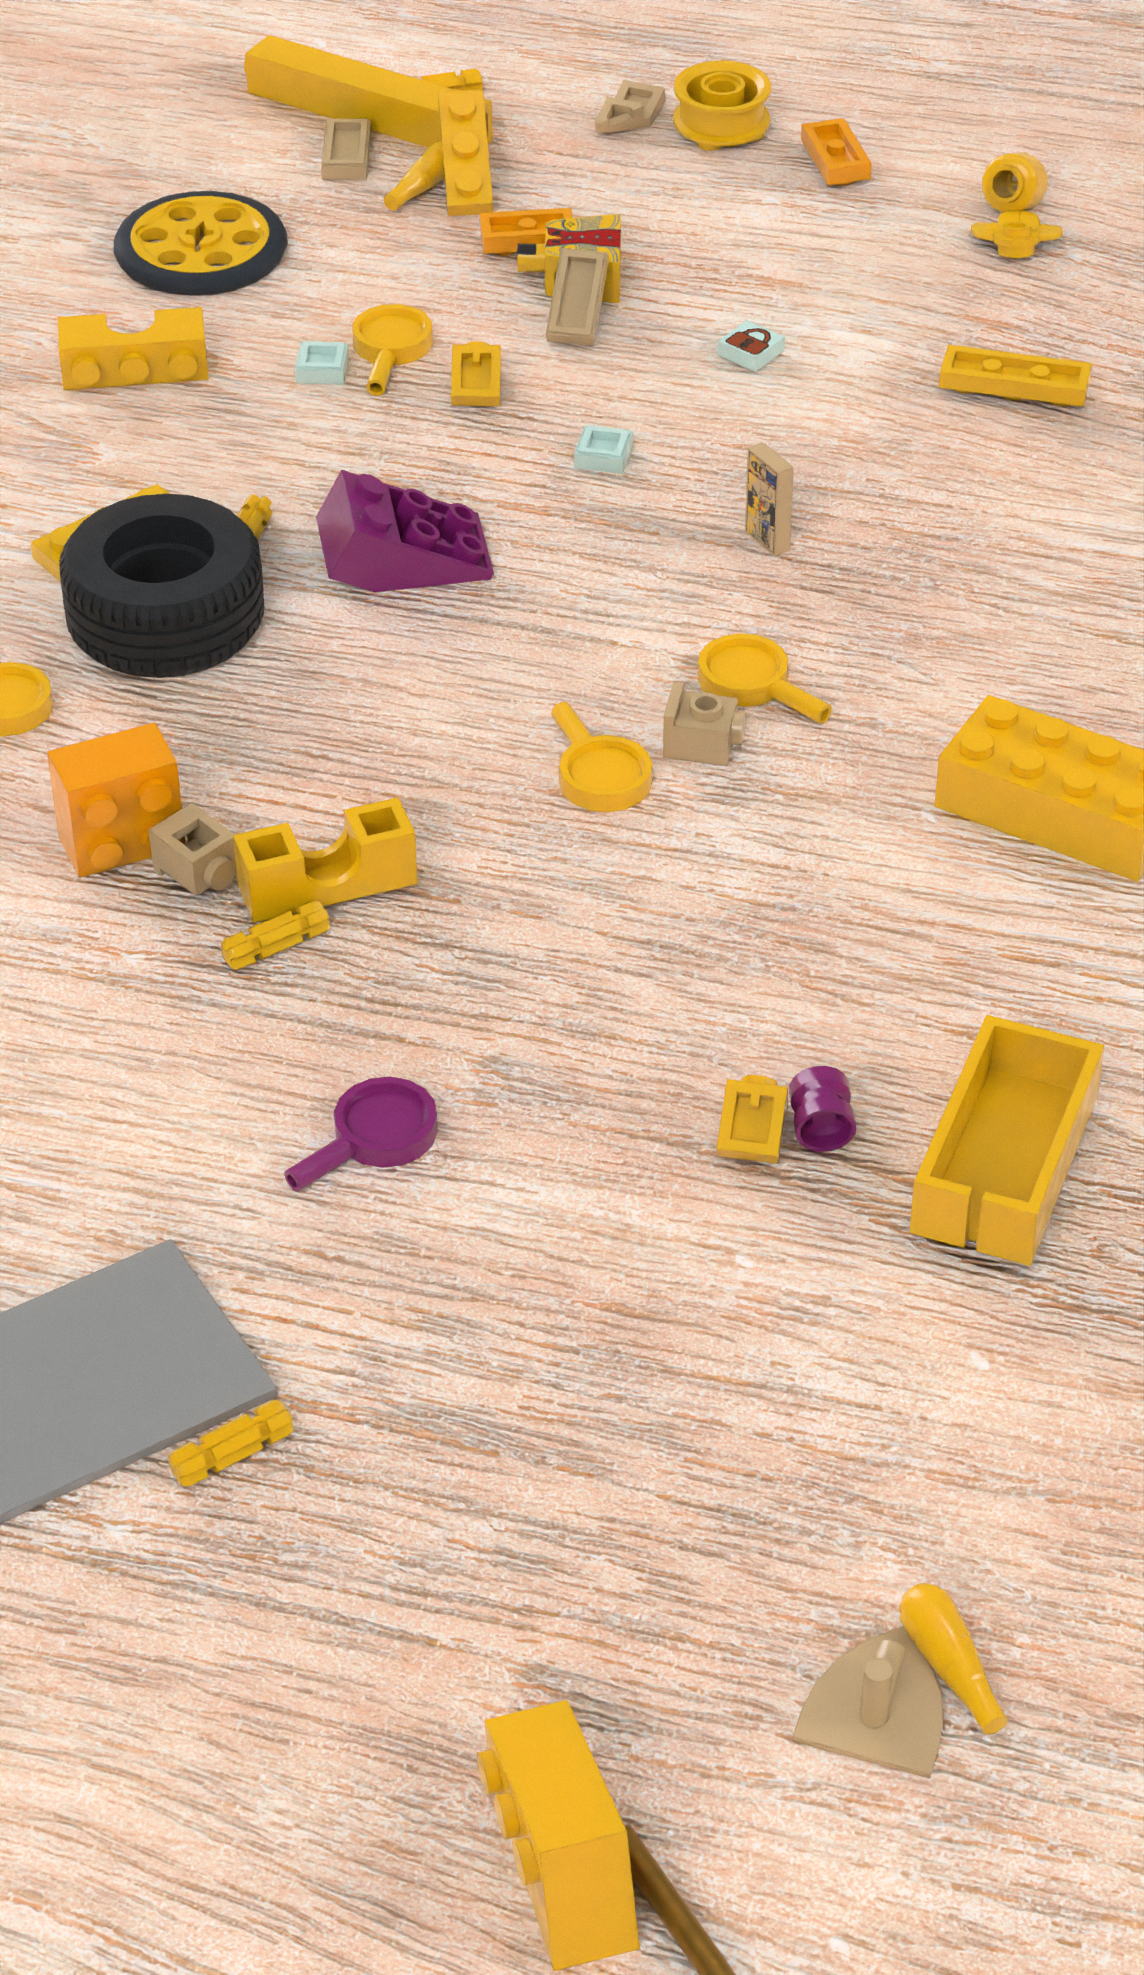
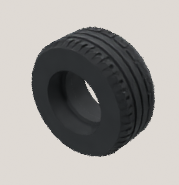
(162, 585)

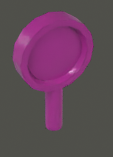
(375, 1124)

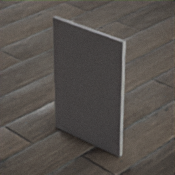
(115, 1375)

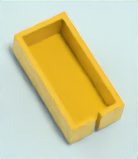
(1047, 785)
(1007, 1139)

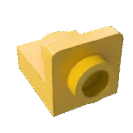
(476, 374)
(752, 1119)

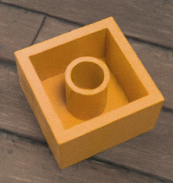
(111, 795)

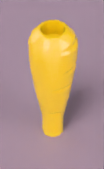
(421, 177)
(947, 1645)

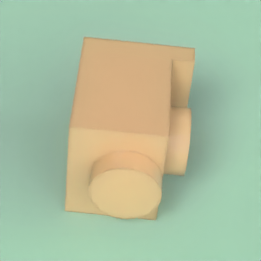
(701, 726)
(201, 861)

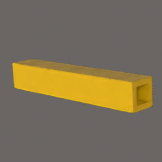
(348, 90)

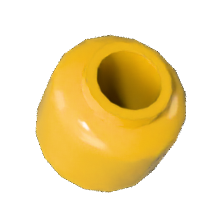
(1004, 191)

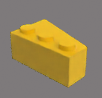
(562, 1833)

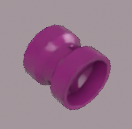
(822, 1108)

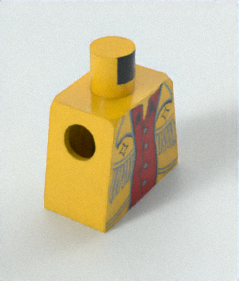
(582, 233)

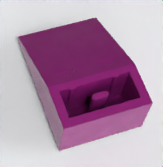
(398, 537)

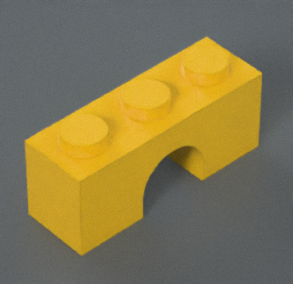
(163, 353)
(367, 859)

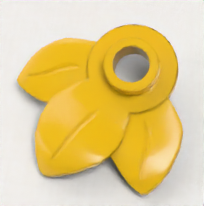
(1016, 233)

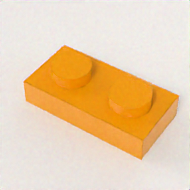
(836, 152)
(507, 229)

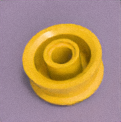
(721, 104)

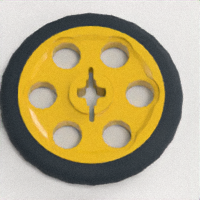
(195, 275)

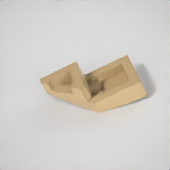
(632, 108)

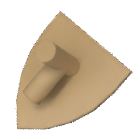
(877, 1706)

